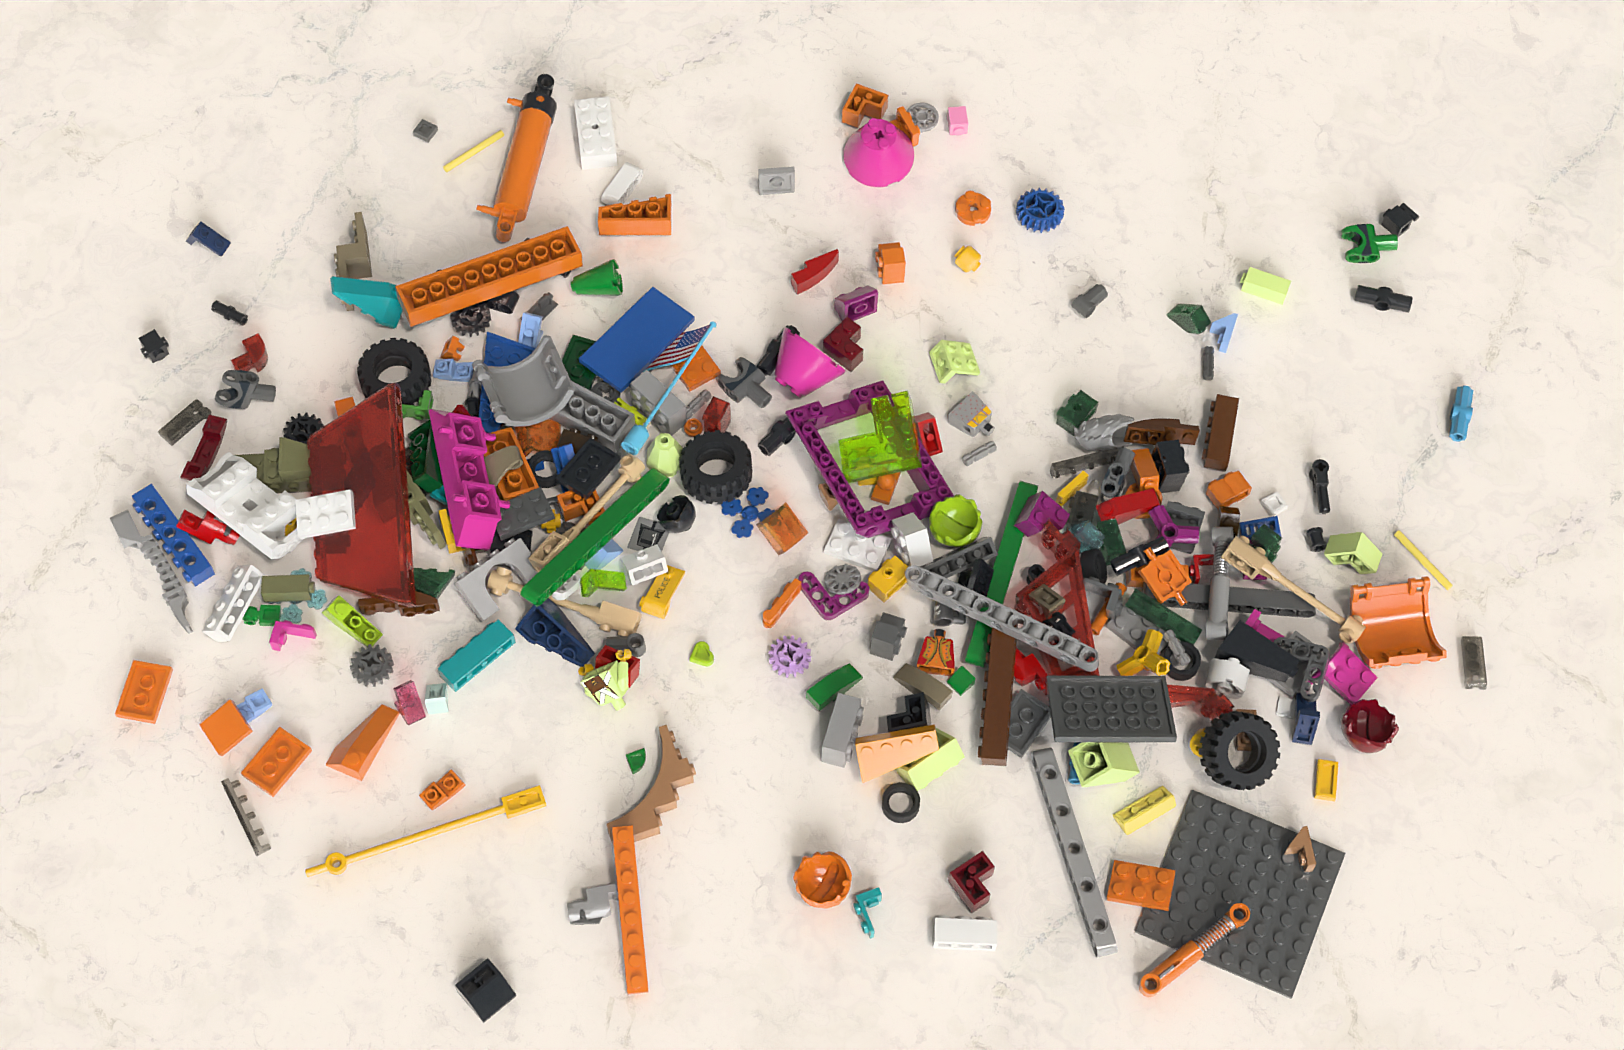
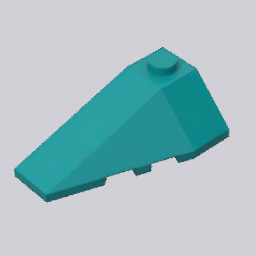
(371, 297)

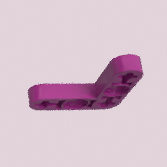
(831, 602)

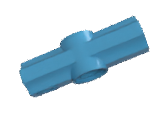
(1461, 413)

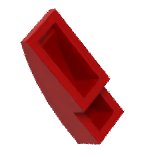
(814, 271)

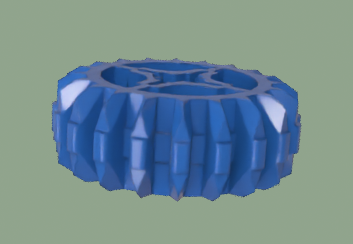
(1043, 204)

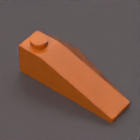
(361, 746)

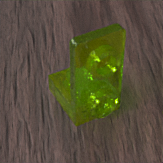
(601, 579)

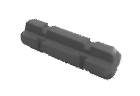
(1208, 363)

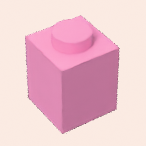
(957, 120)

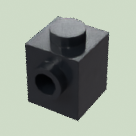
(154, 346)

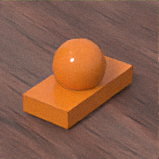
(885, 488)

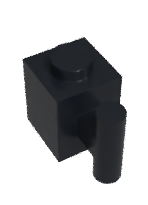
(1399, 219)

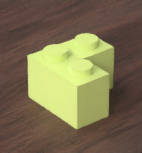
(1353, 550)

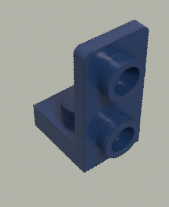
(209, 238)

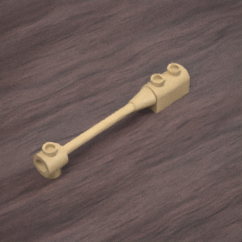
(630, 471)
(1254, 562)
(607, 616)

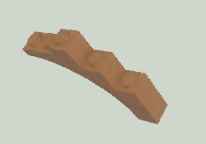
(663, 795)

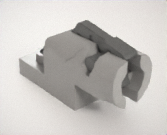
(595, 908)

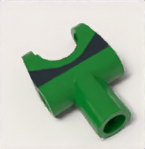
(1368, 243)

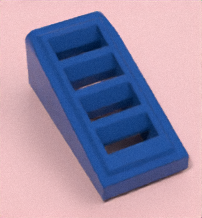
(1269, 521)

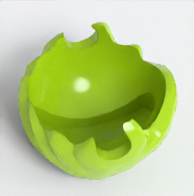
(955, 521)

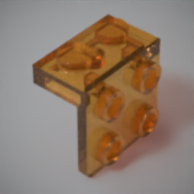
(538, 436)

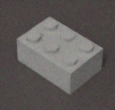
(646, 394)
(842, 730)

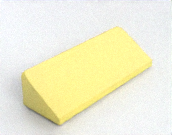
(1145, 810)

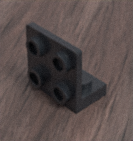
(977, 579)

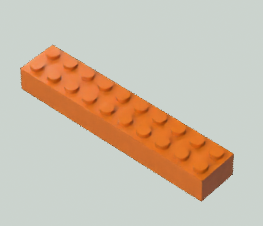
(489, 276)

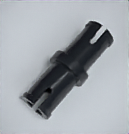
(229, 312)

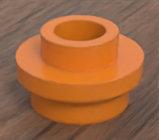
(693, 423)

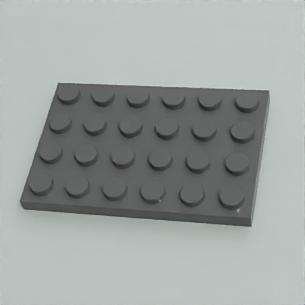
(1110, 709)

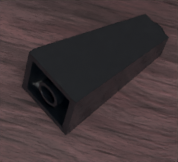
(1258, 654)

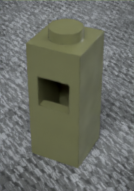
(287, 588)

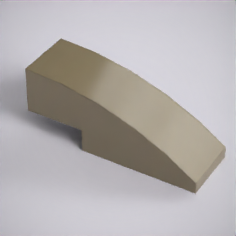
(919, 681)

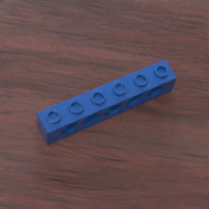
(149, 498)

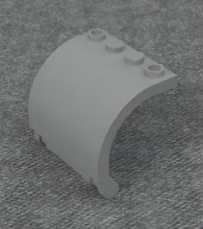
(528, 389)

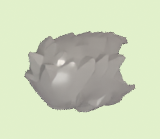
(1097, 432)

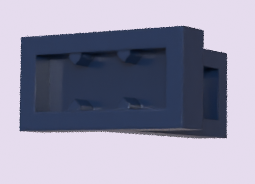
(1305, 720)

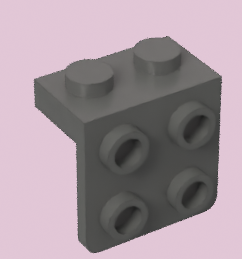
(1184, 516)
(1110, 591)

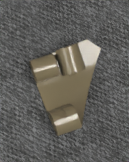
(501, 461)

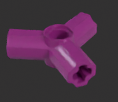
(1163, 523)

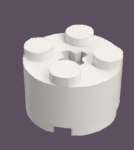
(1227, 677)

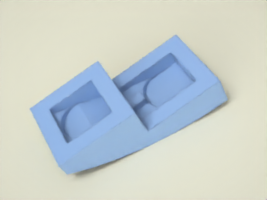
(254, 705)

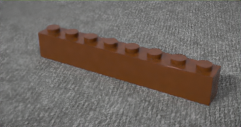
(998, 698)

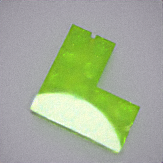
(889, 448)

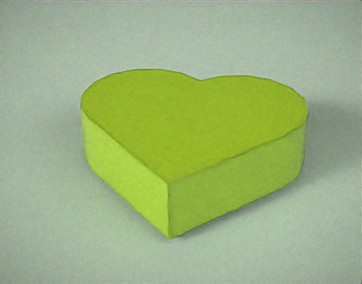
(702, 655)

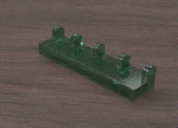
(1163, 617)

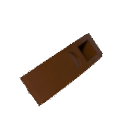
(1161, 429)
(424, 604)

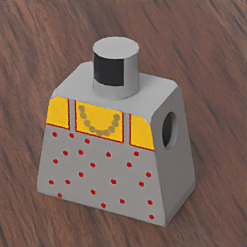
(971, 416)

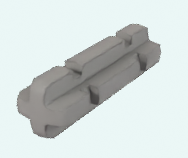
(697, 403)
(979, 453)
(1176, 647)

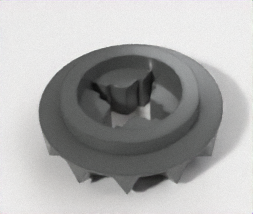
(603, 386)

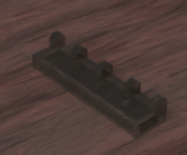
(1083, 462)
(244, 818)

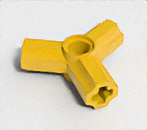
(1146, 657)

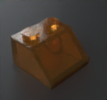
(782, 529)

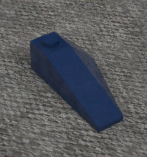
(554, 631)

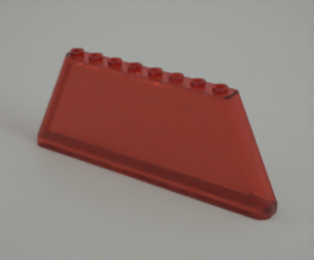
(366, 455)

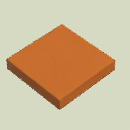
(226, 727)

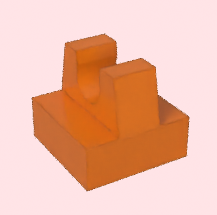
(450, 348)

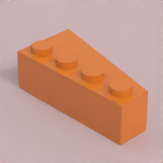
(637, 217)

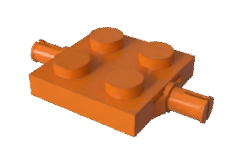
(1165, 576)

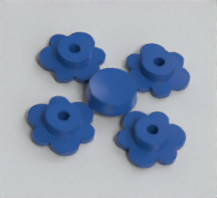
(750, 513)

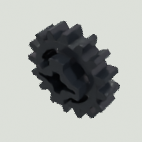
(471, 319)
(303, 426)

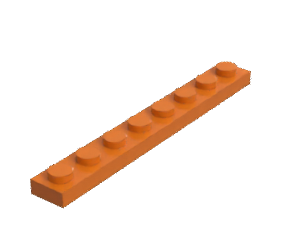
(630, 910)

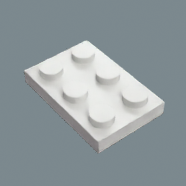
(325, 514)
(857, 549)

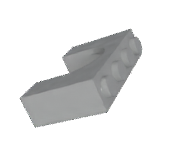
(473, 586)

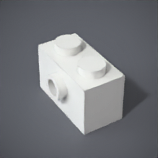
(644, 564)

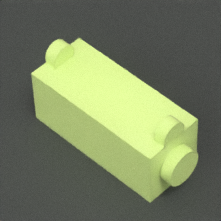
(1265, 285)

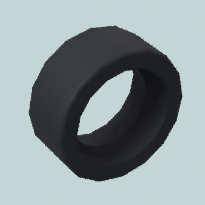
(543, 482)
(1093, 565)
(1182, 675)
(908, 789)

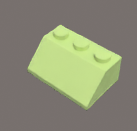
(925, 769)

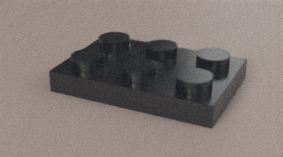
(588, 468)

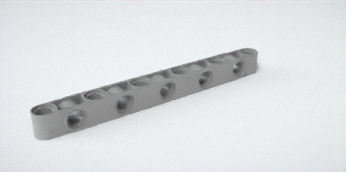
(1002, 618)
(1078, 863)

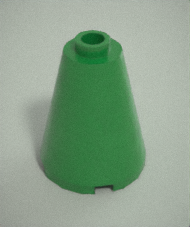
(599, 280)

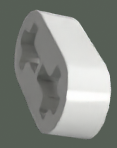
(567, 588)

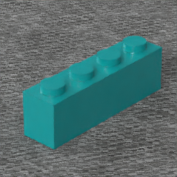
(476, 655)

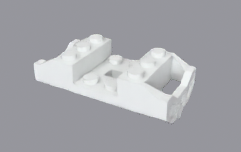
(247, 505)

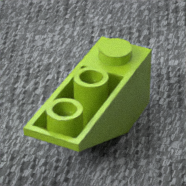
(351, 621)

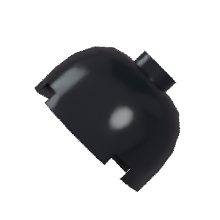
(677, 515)

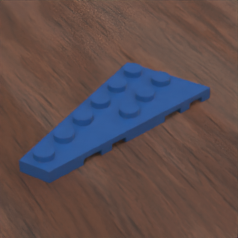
(499, 353)

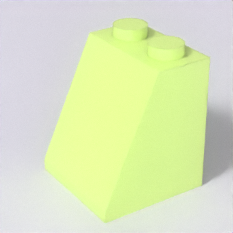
(1103, 762)

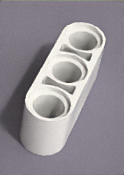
(622, 184)

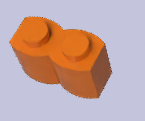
(1228, 490)

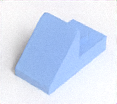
(1224, 328)
(530, 330)

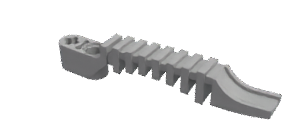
(174, 593)

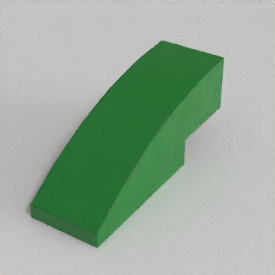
(828, 688)

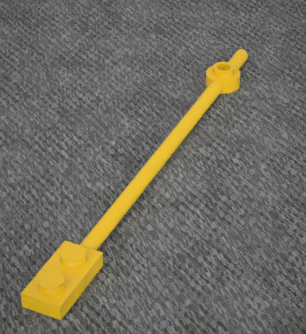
(512, 804)

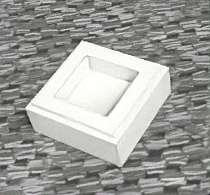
(1274, 504)

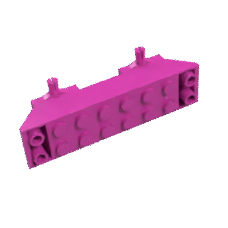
(469, 496)

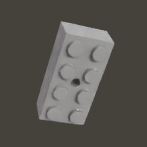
(596, 417)

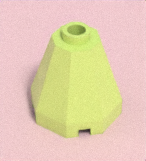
(664, 455)

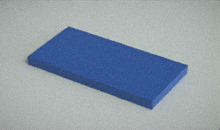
(636, 339)

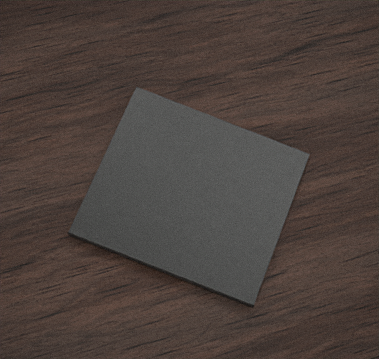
(1240, 858)

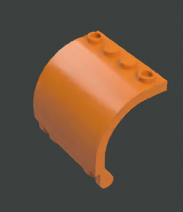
(1395, 623)

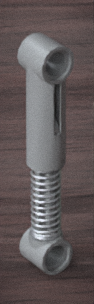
(1219, 586)

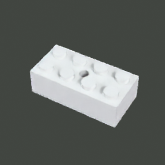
(595, 132)

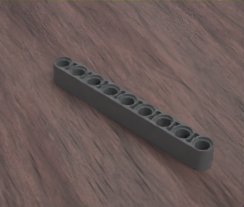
(1244, 601)

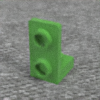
(422, 411)

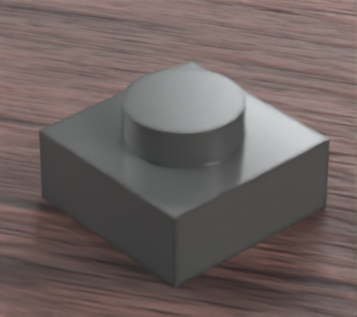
(425, 130)

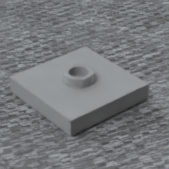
(776, 180)

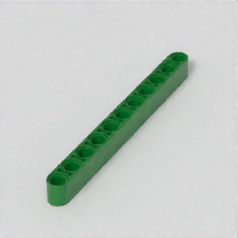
(594, 537)
(1002, 573)

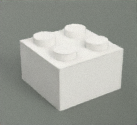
(912, 540)

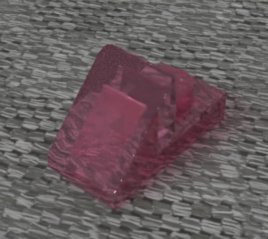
(409, 703)

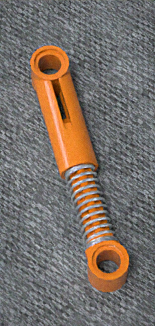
(1192, 951)

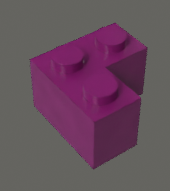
(1038, 511)

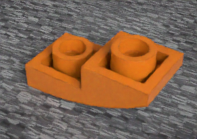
(443, 790)

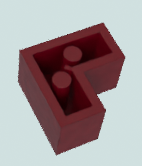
(842, 344)
(968, 881)

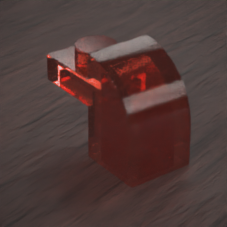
(255, 355)

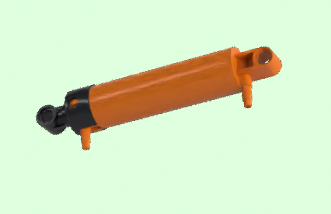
(524, 157)

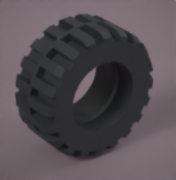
(390, 354)
(716, 487)
(1263, 750)

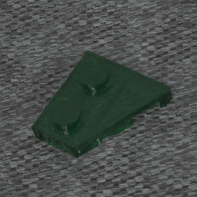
(432, 582)

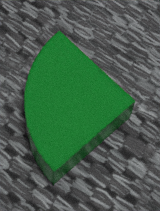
(636, 760)

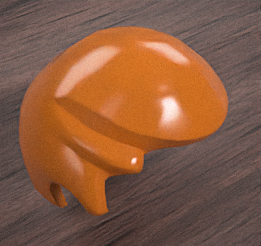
(823, 879)

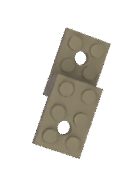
(354, 258)

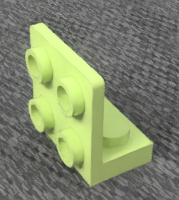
(953, 358)

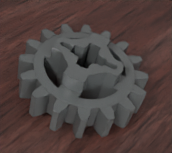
(373, 667)

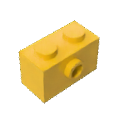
(888, 578)

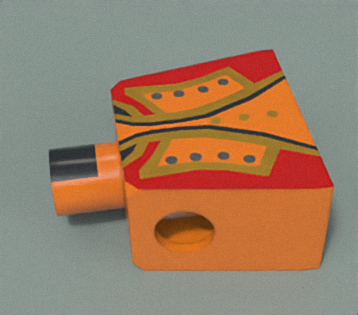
(937, 655)

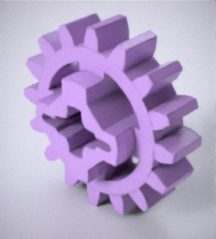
(797, 652)

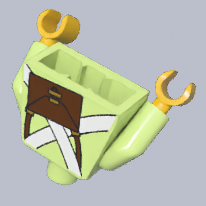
(607, 682)

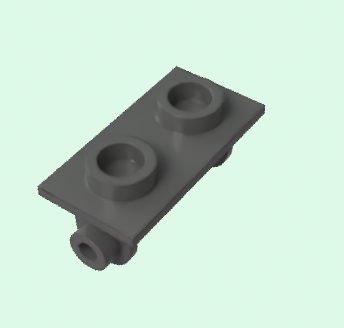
(543, 306)

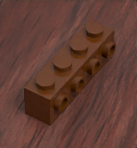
(1221, 432)

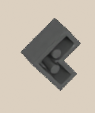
(888, 636)

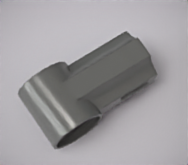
(1087, 303)
(627, 642)

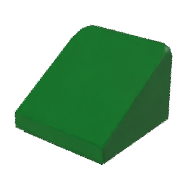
(961, 680)

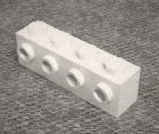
(233, 603)

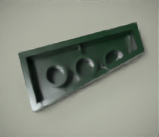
(425, 460)

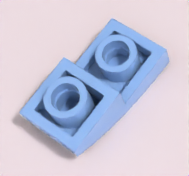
(450, 370)

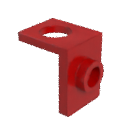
(1196, 562)

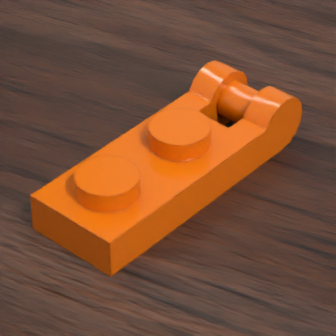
(781, 603)

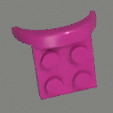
(1347, 674)

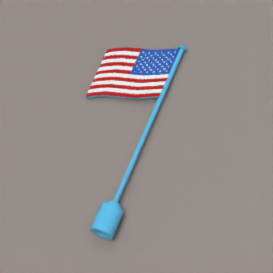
(680, 350)

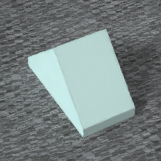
(436, 698)

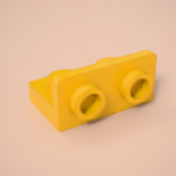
(448, 532)

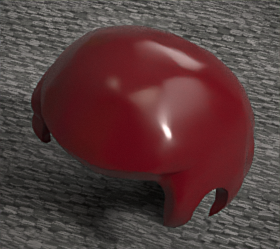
(1368, 726)

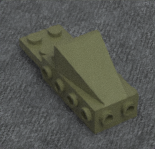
(283, 467)
(420, 513)

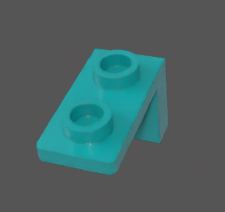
(867, 899)

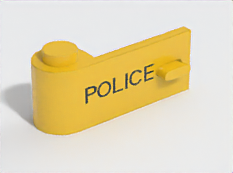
(660, 593)

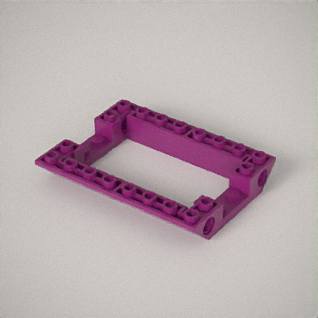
(927, 479)

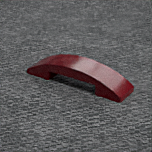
(207, 449)

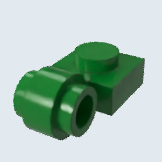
(267, 615)

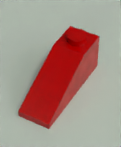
(1128, 506)

